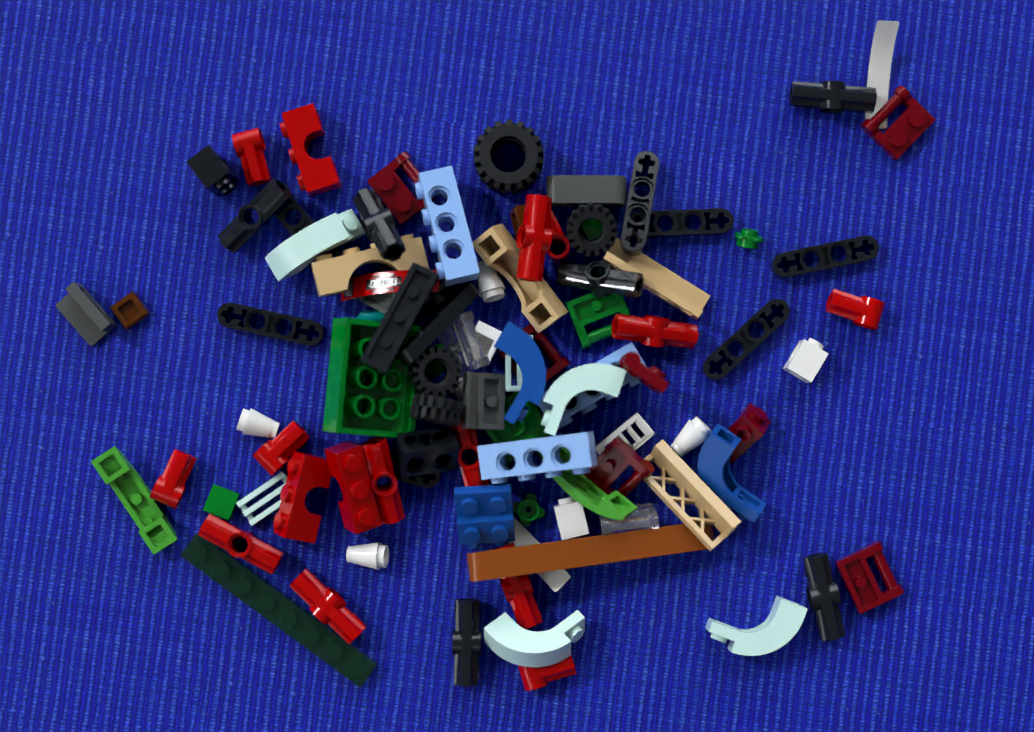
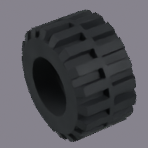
(508, 133)

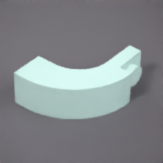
(313, 241)
(587, 377)
(765, 638)
(530, 647)

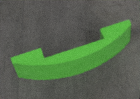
(590, 495)
(135, 497)

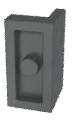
(85, 314)

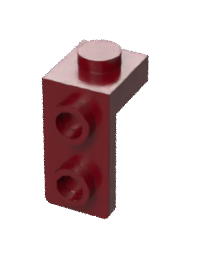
(749, 427)

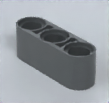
(581, 189)

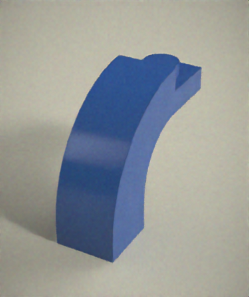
(527, 355)
(716, 474)

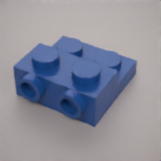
(484, 515)

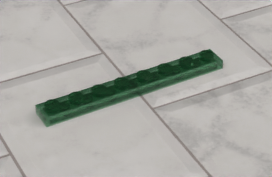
(279, 609)

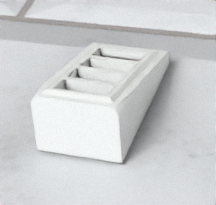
(640, 422)

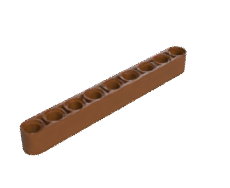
(583, 552)

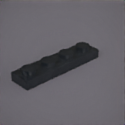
(399, 319)

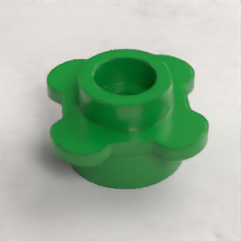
(748, 238)
(527, 517)

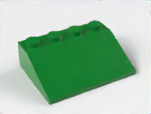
(359, 397)

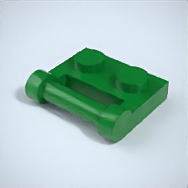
(591, 309)

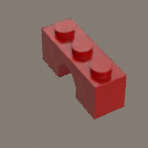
(301, 127)
(350, 469)
(293, 518)

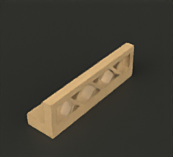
(660, 280)
(696, 492)

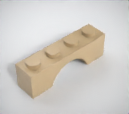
(333, 274)
(537, 298)

